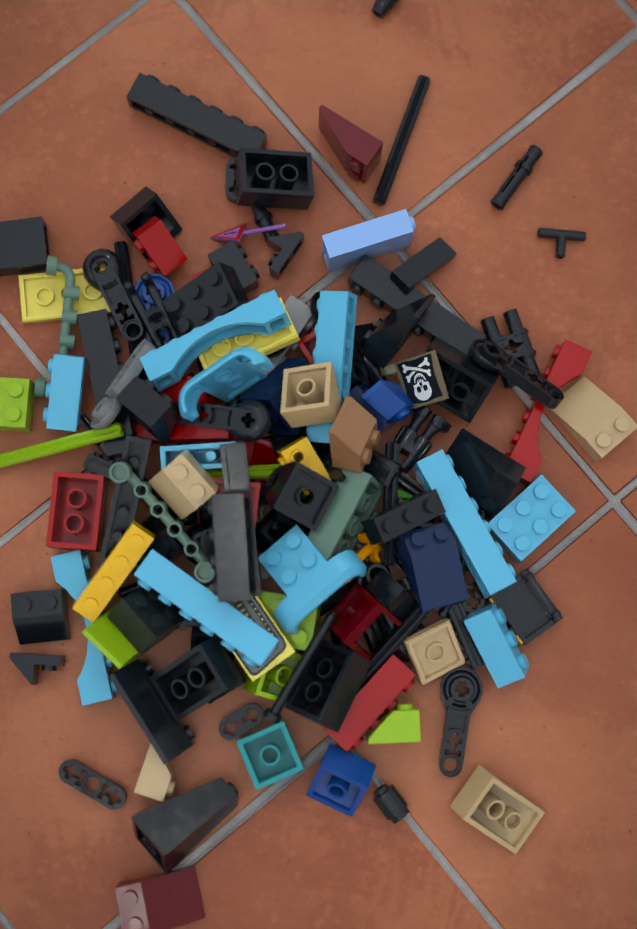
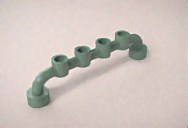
(69, 315)
(122, 472)

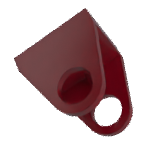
(366, 610)

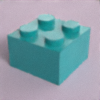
(270, 754)

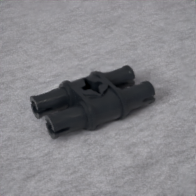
(516, 338)

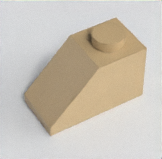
(155, 777)

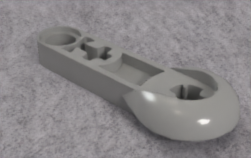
(109, 407)

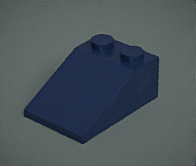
(433, 566)

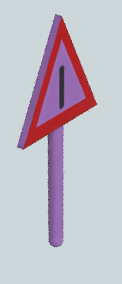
(237, 232)

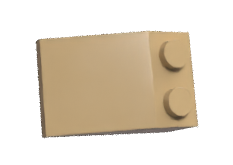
(593, 418)
(496, 809)

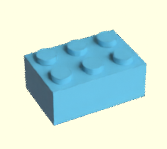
(529, 519)

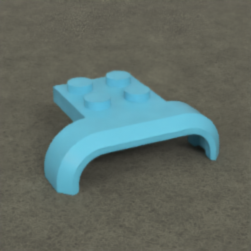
(224, 379)
(306, 575)

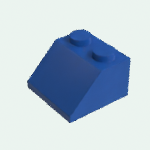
(341, 780)

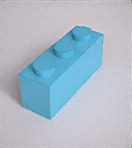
(64, 392)
(205, 453)
(497, 645)

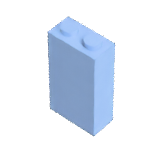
(368, 238)

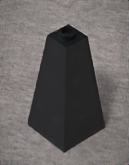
(181, 823)

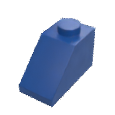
(389, 400)

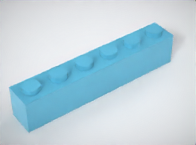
(335, 345)
(469, 530)
(201, 604)

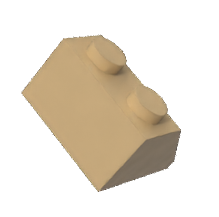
(310, 395)
(184, 484)

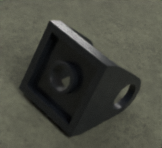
(285, 493)

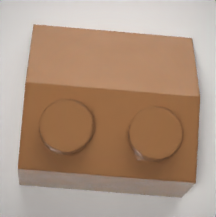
(353, 436)

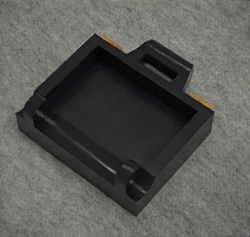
(526, 607)

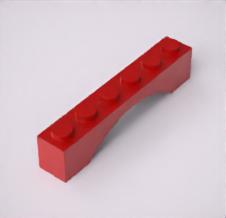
(567, 366)

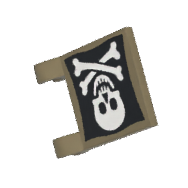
(420, 378)

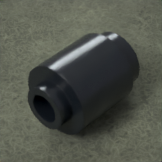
(390, 803)

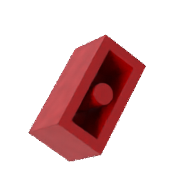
(159, 246)

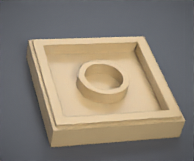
(434, 651)

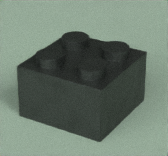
(145, 618)

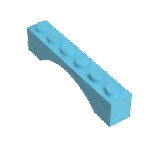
(260, 316)
(94, 680)

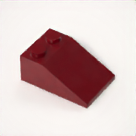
(353, 147)
(160, 900)

